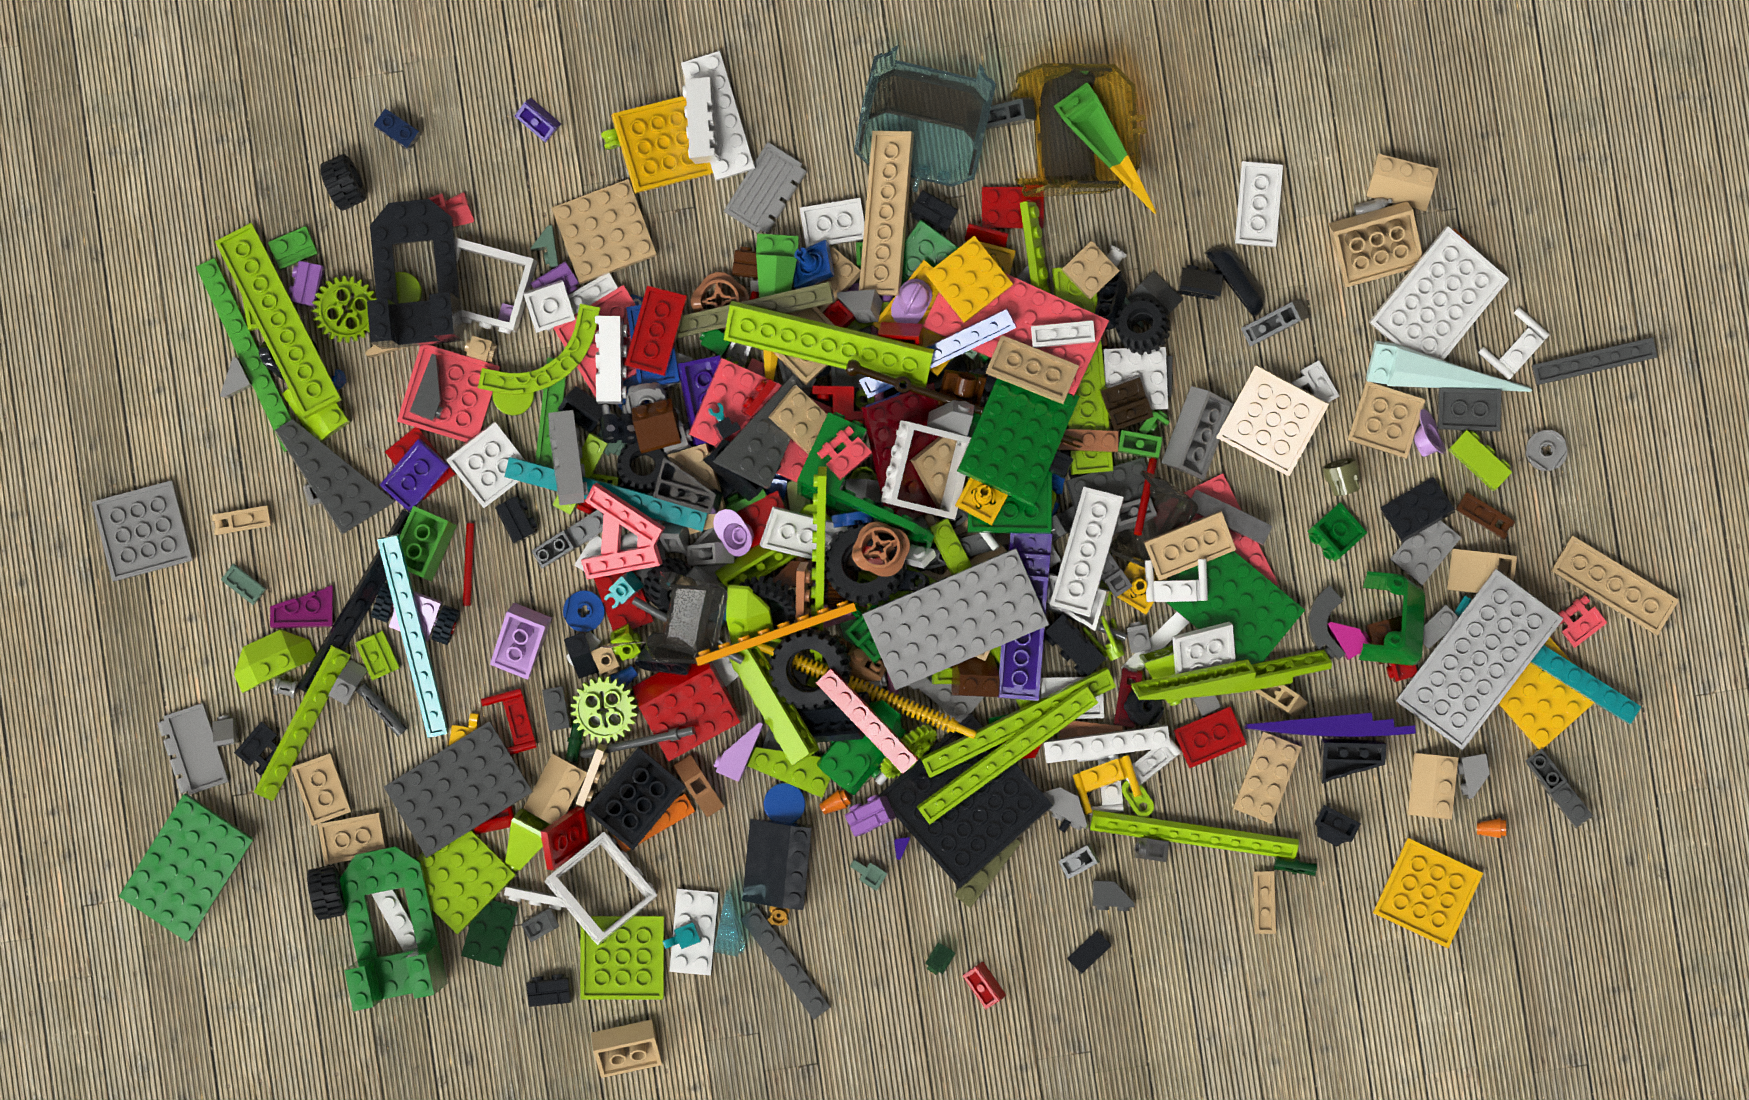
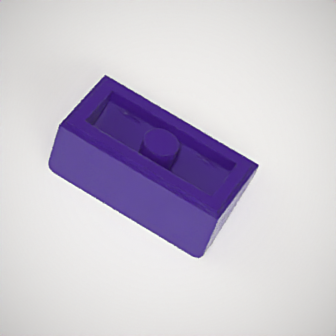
(537, 119)
(900, 846)

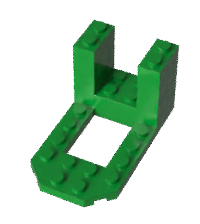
(843, 500)
(399, 972)

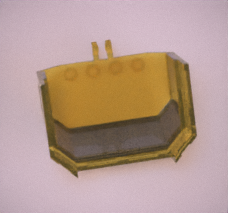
(1062, 159)

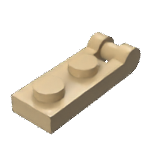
(242, 520)

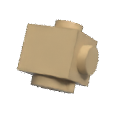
(480, 349)

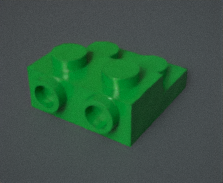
(1336, 532)

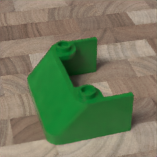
(1402, 646)

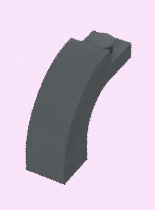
(1317, 622)

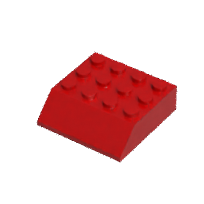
(687, 701)

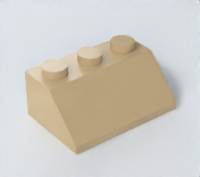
(1402, 181)
(1433, 786)
(555, 789)
(626, 1048)

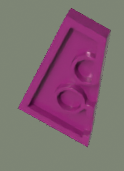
(304, 612)

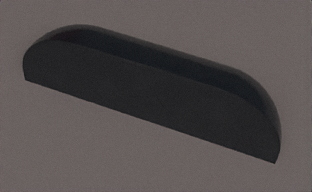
(1238, 278)

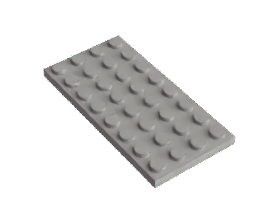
(955, 619)
(1479, 659)

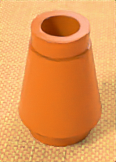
(837, 801)
(1492, 828)

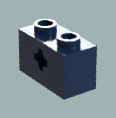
(397, 129)

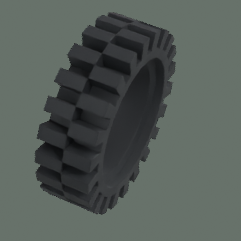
(775, 592)

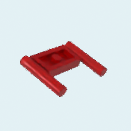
(517, 719)

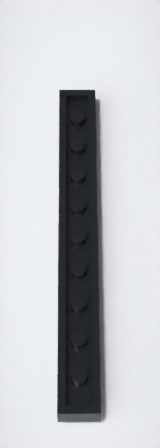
(355, 608)

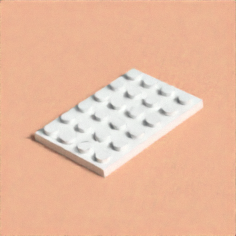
(1439, 297)

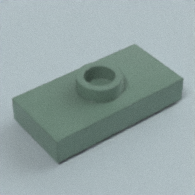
(243, 584)

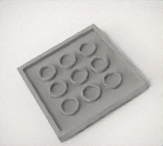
(142, 531)

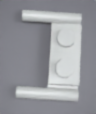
(1521, 349)
(1176, 589)
(1153, 760)
(1111, 794)

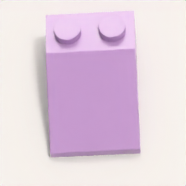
(520, 640)
(734, 759)

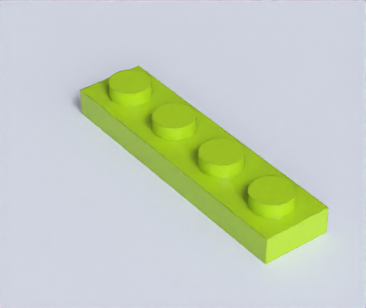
(591, 454)

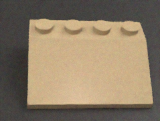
(1376, 243)

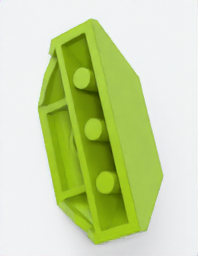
(746, 613)
(271, 658)

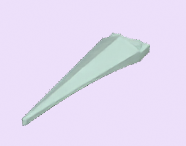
(1408, 368)

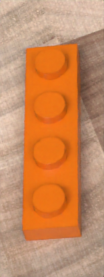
(677, 811)

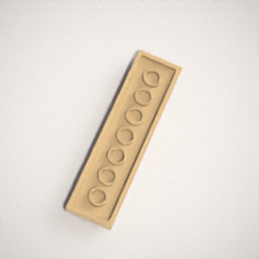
(886, 212)

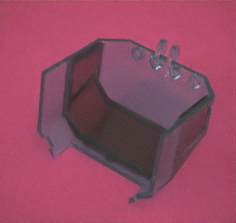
(938, 106)

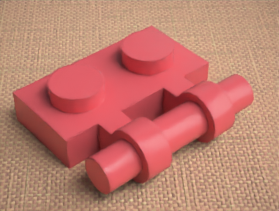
(849, 457)
(1584, 626)

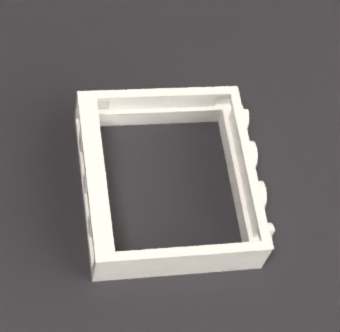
(528, 263)
(896, 468)
(576, 909)

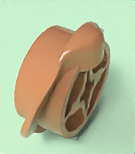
(718, 278)
(889, 567)

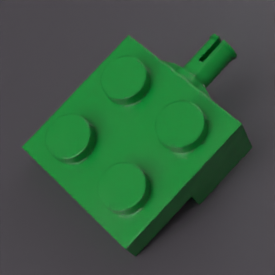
(862, 637)

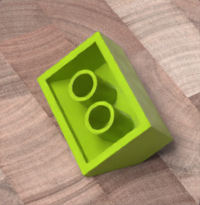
(323, 423)

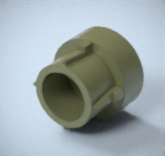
(1342, 476)

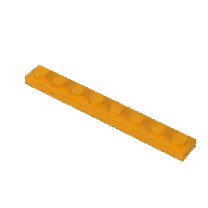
(783, 629)

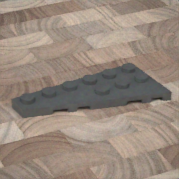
(761, 443)

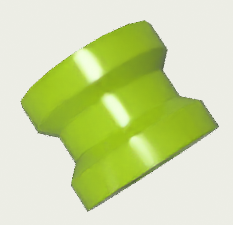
(611, 139)

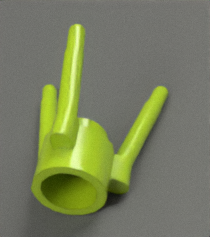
(1114, 648)

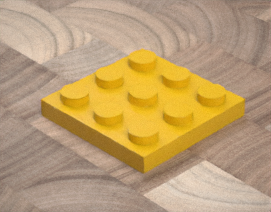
(969, 279)

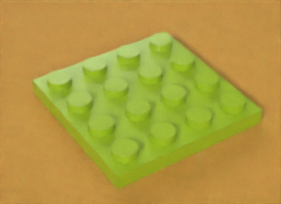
(463, 880)
(626, 963)

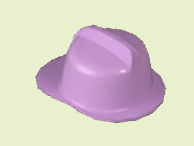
(911, 302)
(1427, 436)
(733, 532)

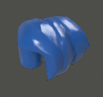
(339, 379)

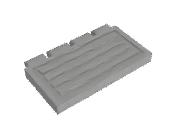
(764, 187)
(193, 744)

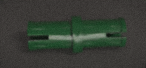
(574, 744)
(1295, 866)

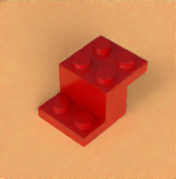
(842, 400)

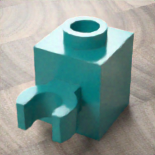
(624, 588)

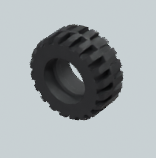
(841, 581)
(782, 670)

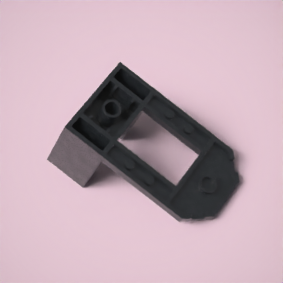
(417, 322)

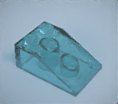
(729, 932)

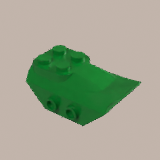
(857, 761)

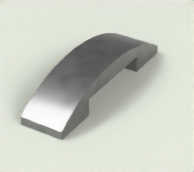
(1114, 577)

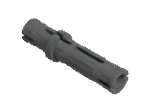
(381, 709)

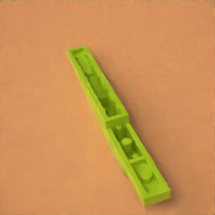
(1232, 677)

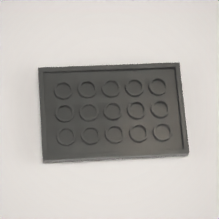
(458, 789)

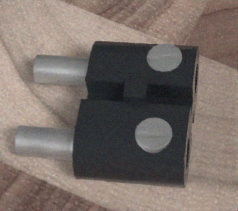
(617, 428)

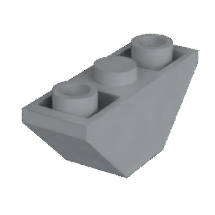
(1067, 807)

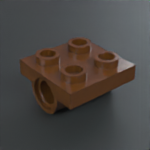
(962, 386)

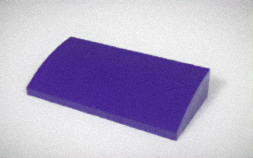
(695, 380)

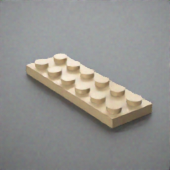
(1614, 585)

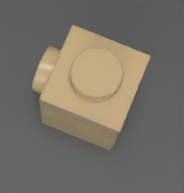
(605, 660)

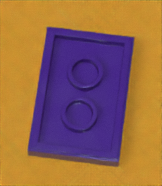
(414, 475)

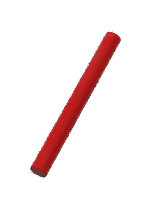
(1144, 499)
(468, 565)

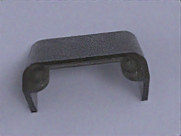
(691, 621)

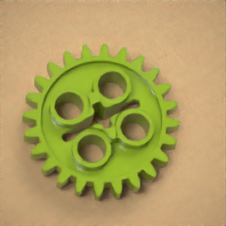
(329, 299)
(585, 710)
(918, 742)

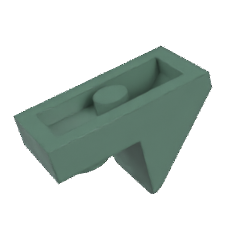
(547, 241)

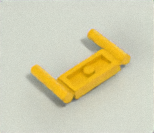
(1105, 775)

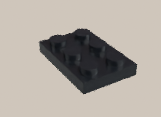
(1417, 509)

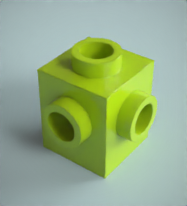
(626, 634)

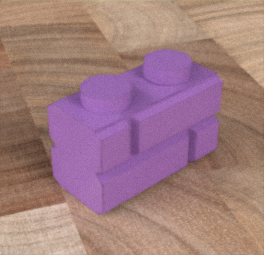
(559, 273)
(307, 283)
(869, 816)

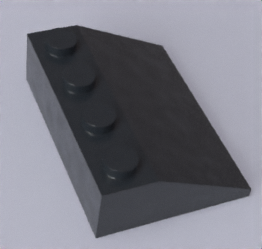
(634, 797)
(777, 863)

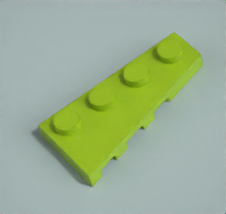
(802, 775)

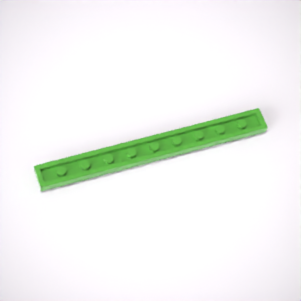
(244, 344)

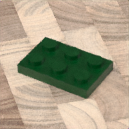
(490, 933)

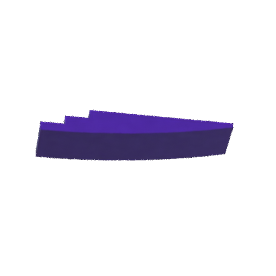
(1023, 657)
(1335, 726)

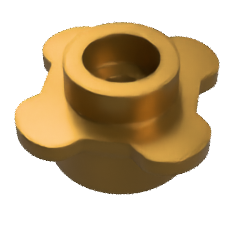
(773, 919)

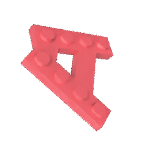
(619, 514)

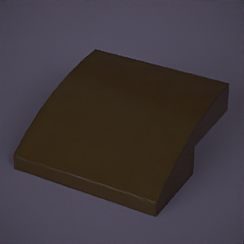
(1126, 403)

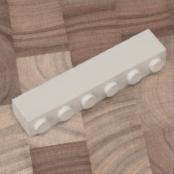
(1106, 743)

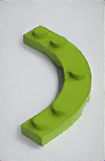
(555, 370)

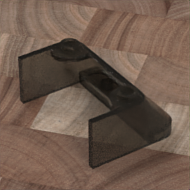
(1172, 511)

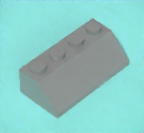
(1195, 433)

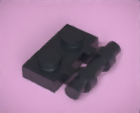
(255, 745)

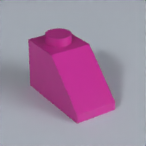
(1348, 638)

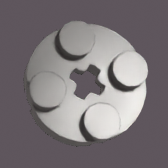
(641, 392)
(1534, 451)

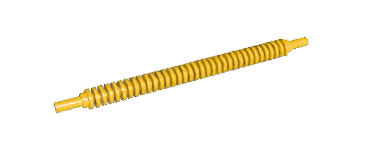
(951, 725)

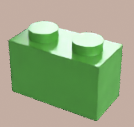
(1139, 444)

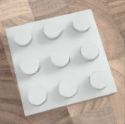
(1151, 368)
(483, 464)
(1204, 648)

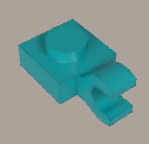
(685, 937)

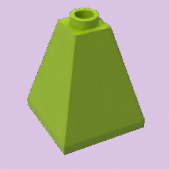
(1161, 664)
(524, 839)

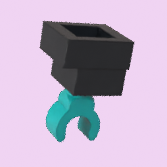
(724, 426)

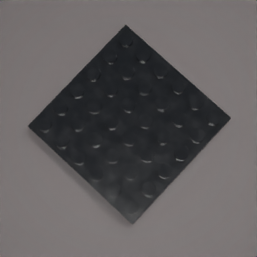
(977, 827)

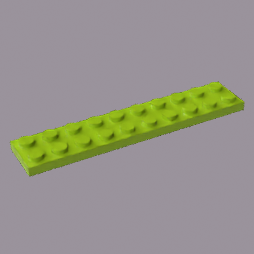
(278, 320)
(825, 343)
(1090, 409)

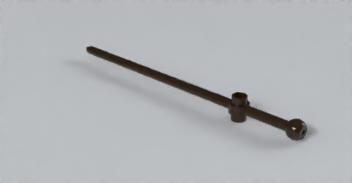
(854, 367)

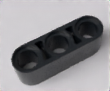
(1112, 299)
(647, 663)

